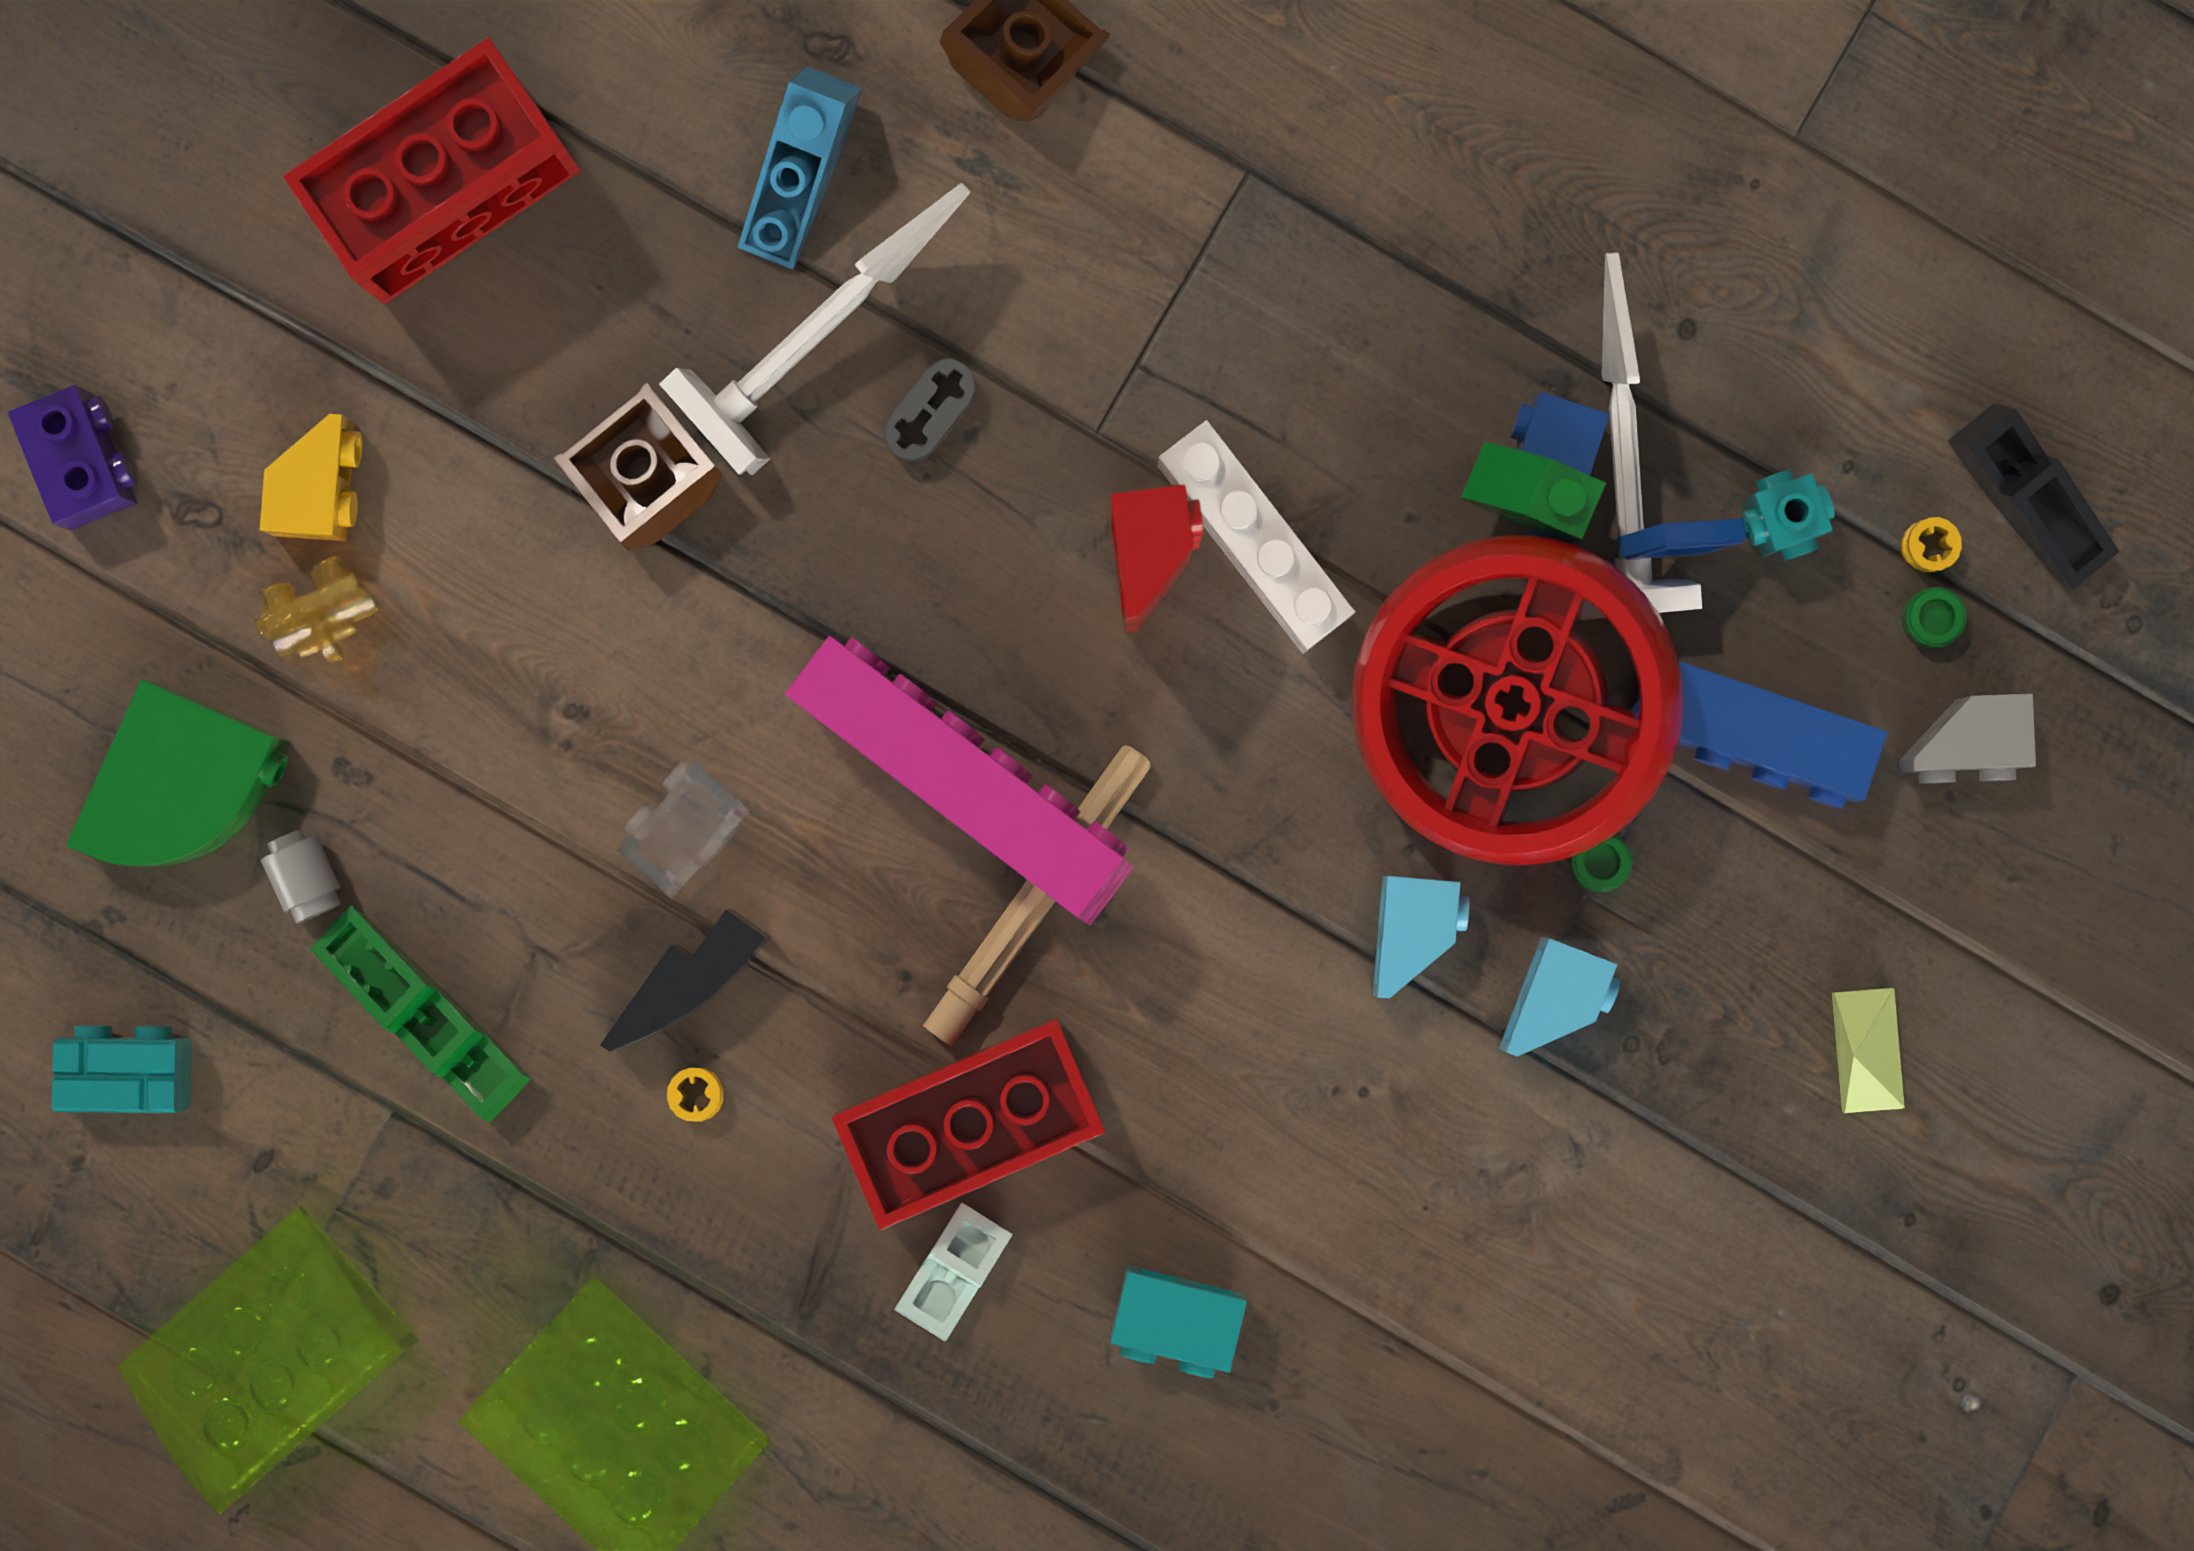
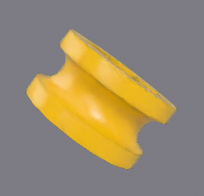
(1913, 548)
(677, 1097)

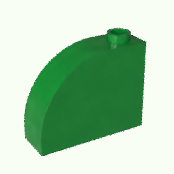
(175, 781)

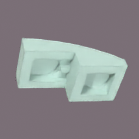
(953, 1272)

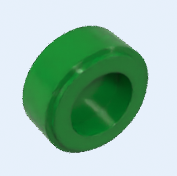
(1933, 617)
(1602, 866)

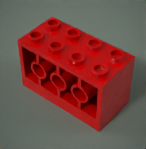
(432, 173)

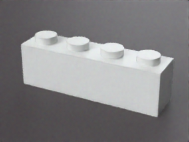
(1256, 537)

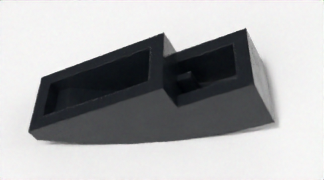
(2034, 494)
(688, 981)

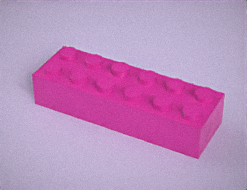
(949, 772)

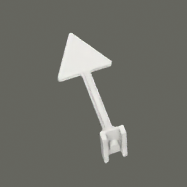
(1621, 369)
(721, 414)

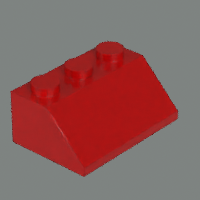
(1151, 545)

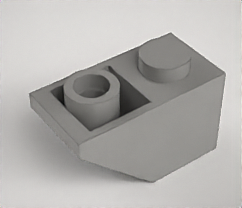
(1976, 734)

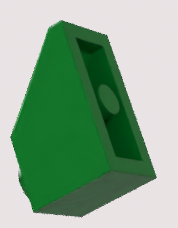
(1533, 492)

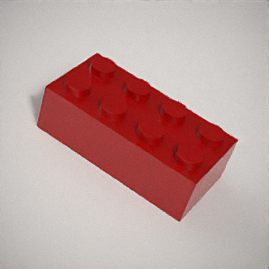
(968, 1123)

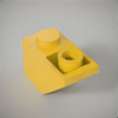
(310, 484)

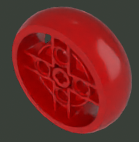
(1491, 647)

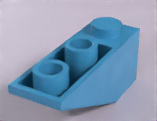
(798, 165)

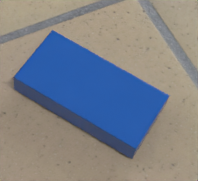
(1682, 539)

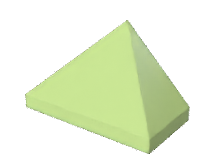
(1868, 1050)

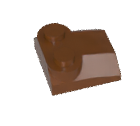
(1021, 51)
(641, 471)

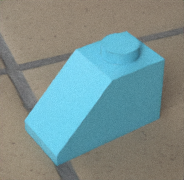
(1414, 928)
(1559, 996)

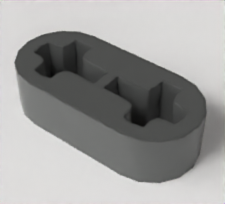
(919, 401)

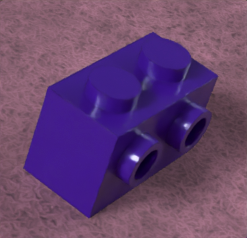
(74, 456)

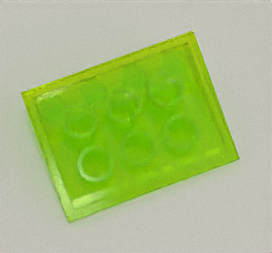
(263, 1359)
(614, 1428)

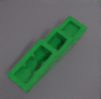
(420, 1013)

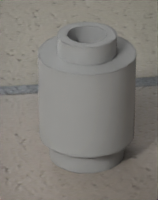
(301, 876)

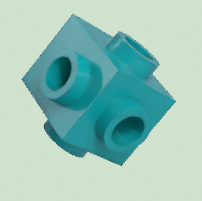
(1766, 520)

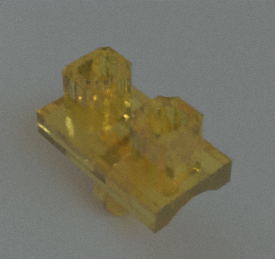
(317, 618)

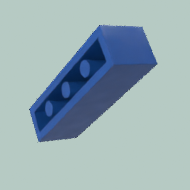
(1776, 737)

